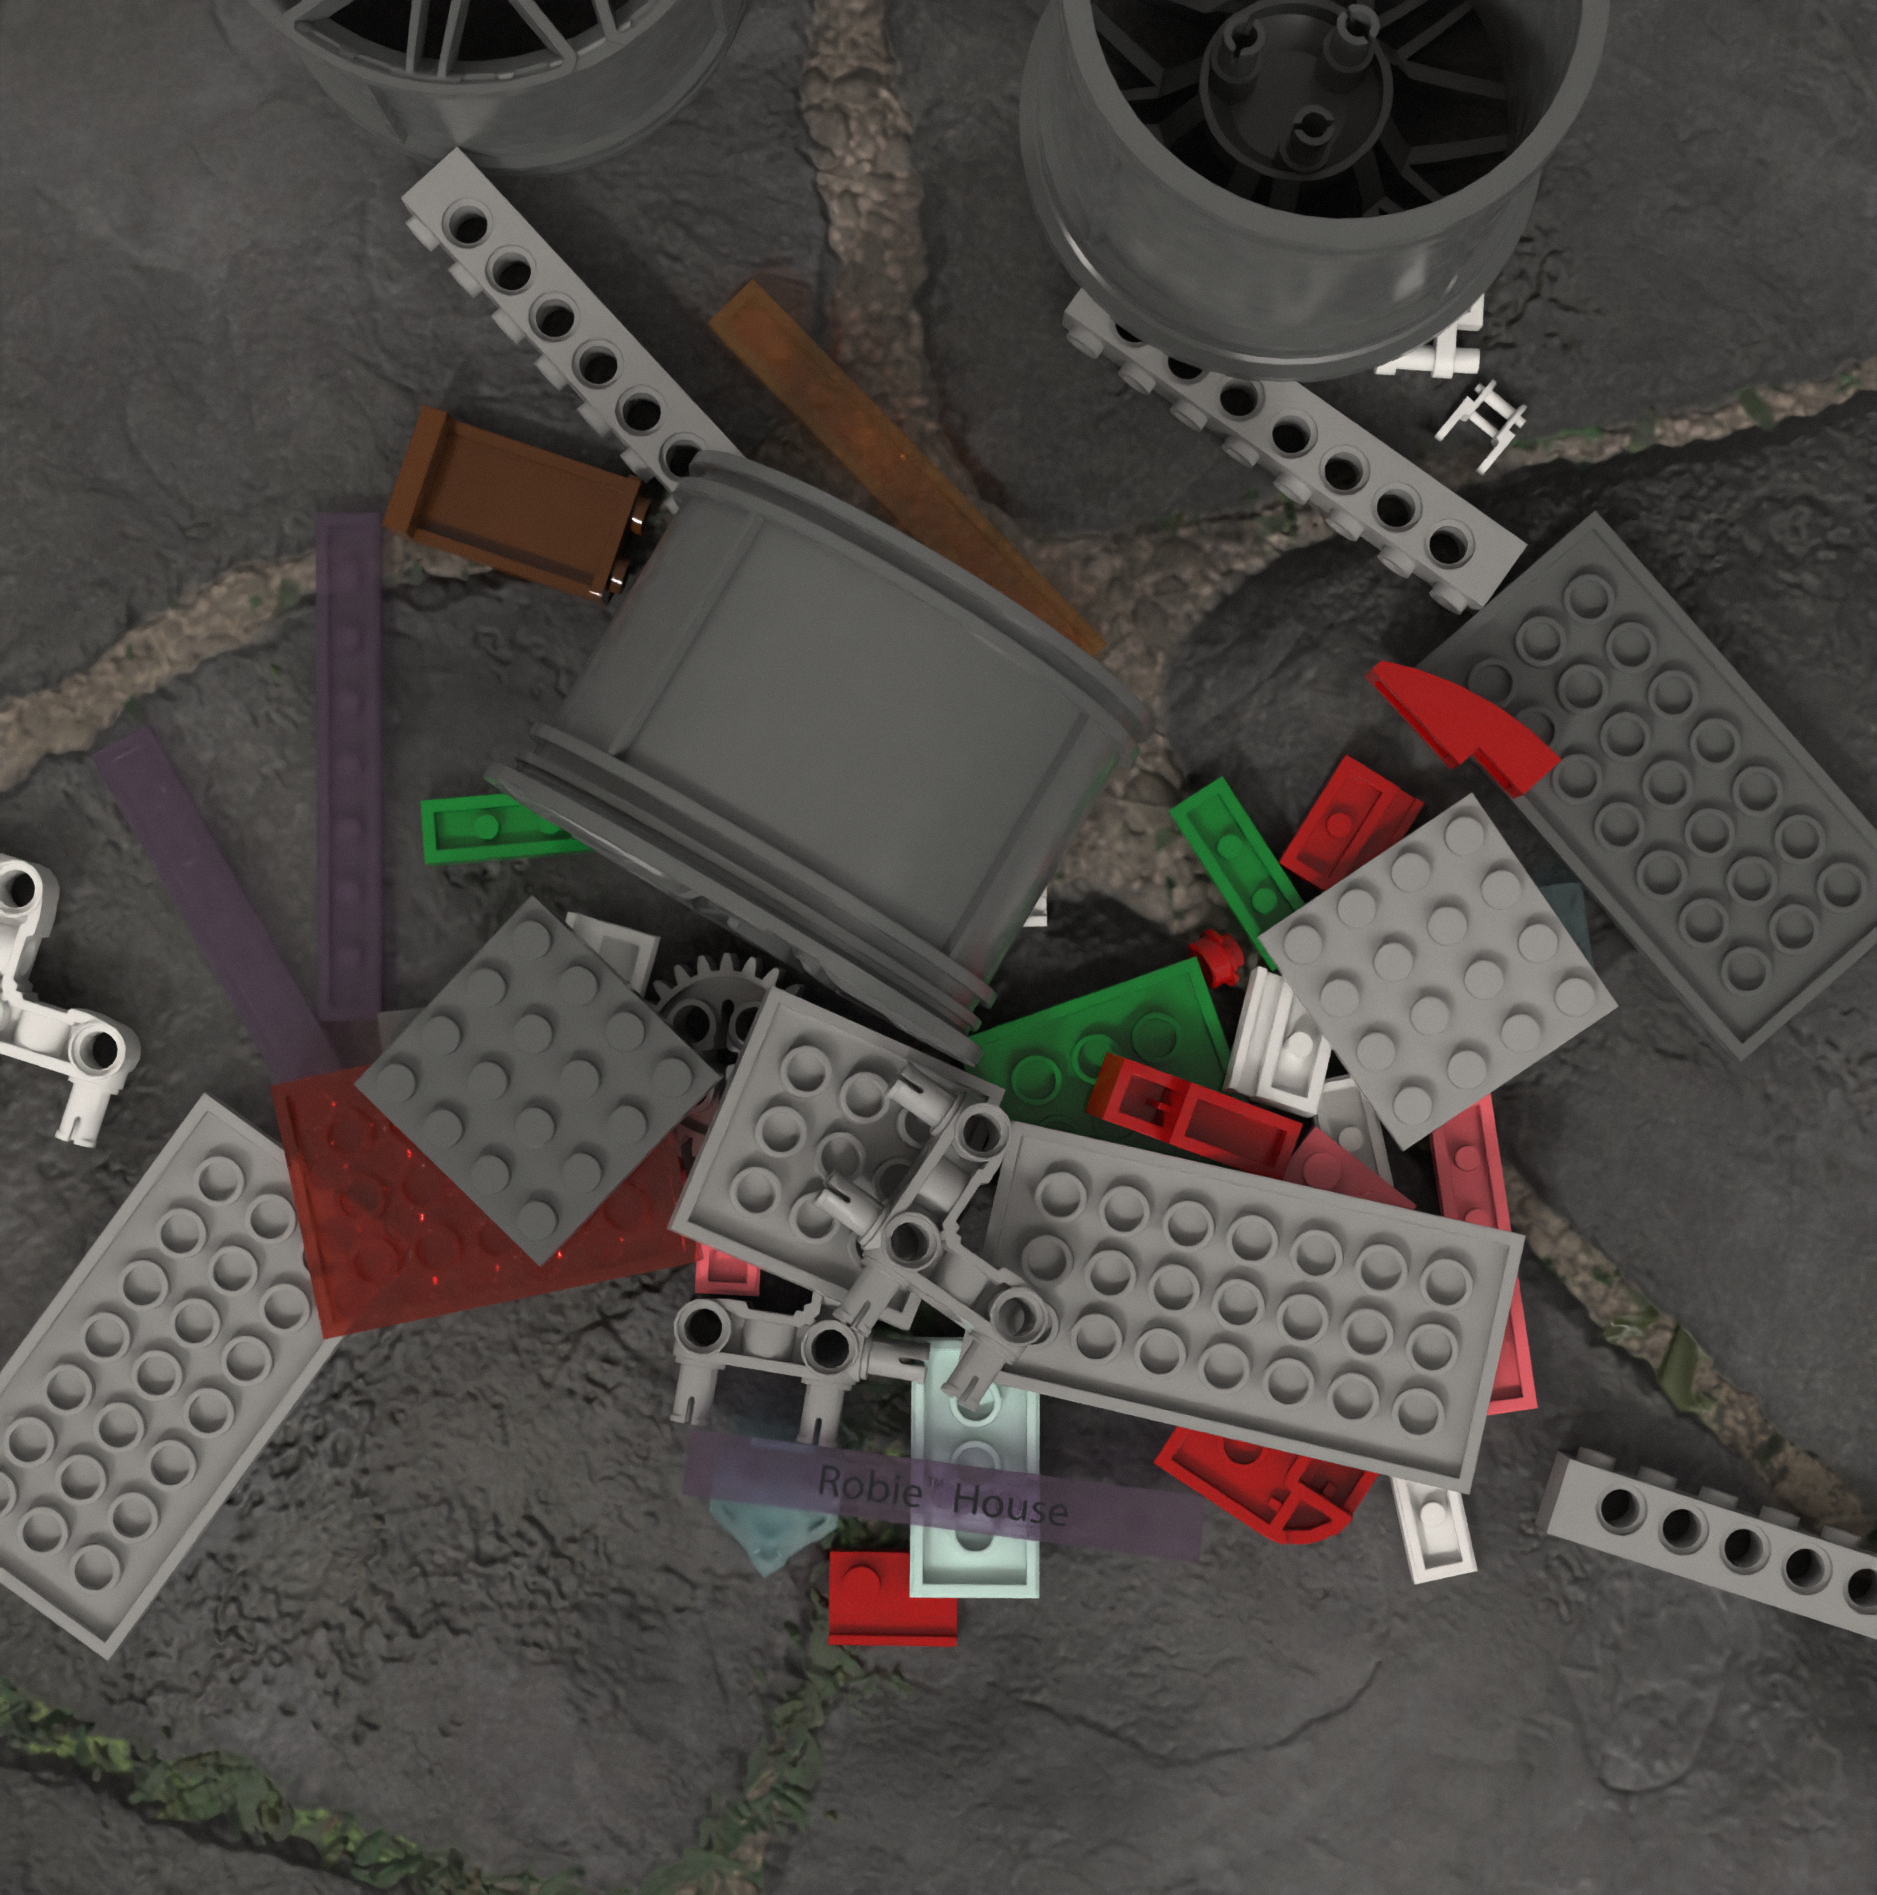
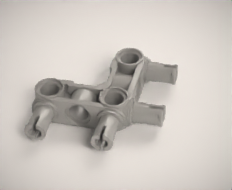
(942, 1269)
(788, 1347)

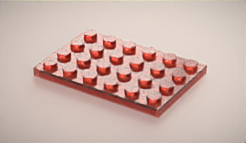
(405, 1244)

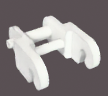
(1500, 438)

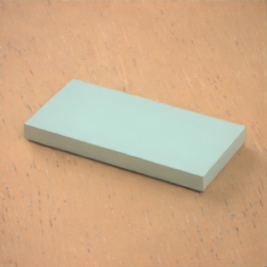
(996, 1436)

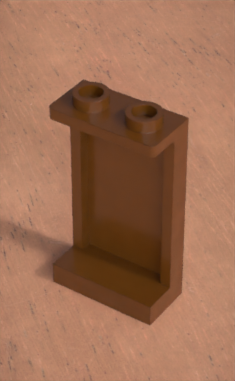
(517, 508)

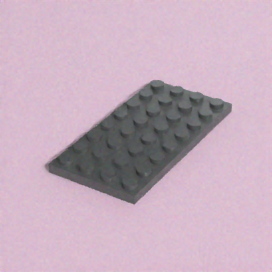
(1672, 788)

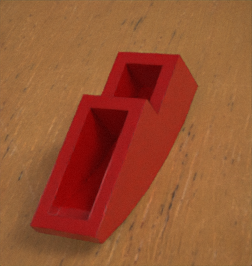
(1464, 724)
(1193, 1117)

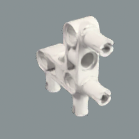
(45, 1032)

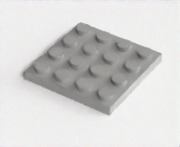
(1437, 972)
(791, 1114)

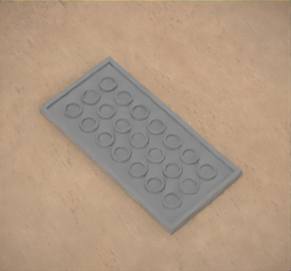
(1252, 1305)
(156, 1378)

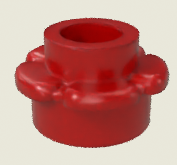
(1218, 958)

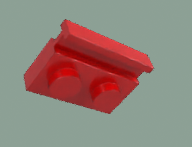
(1348, 825)
(874, 1603)

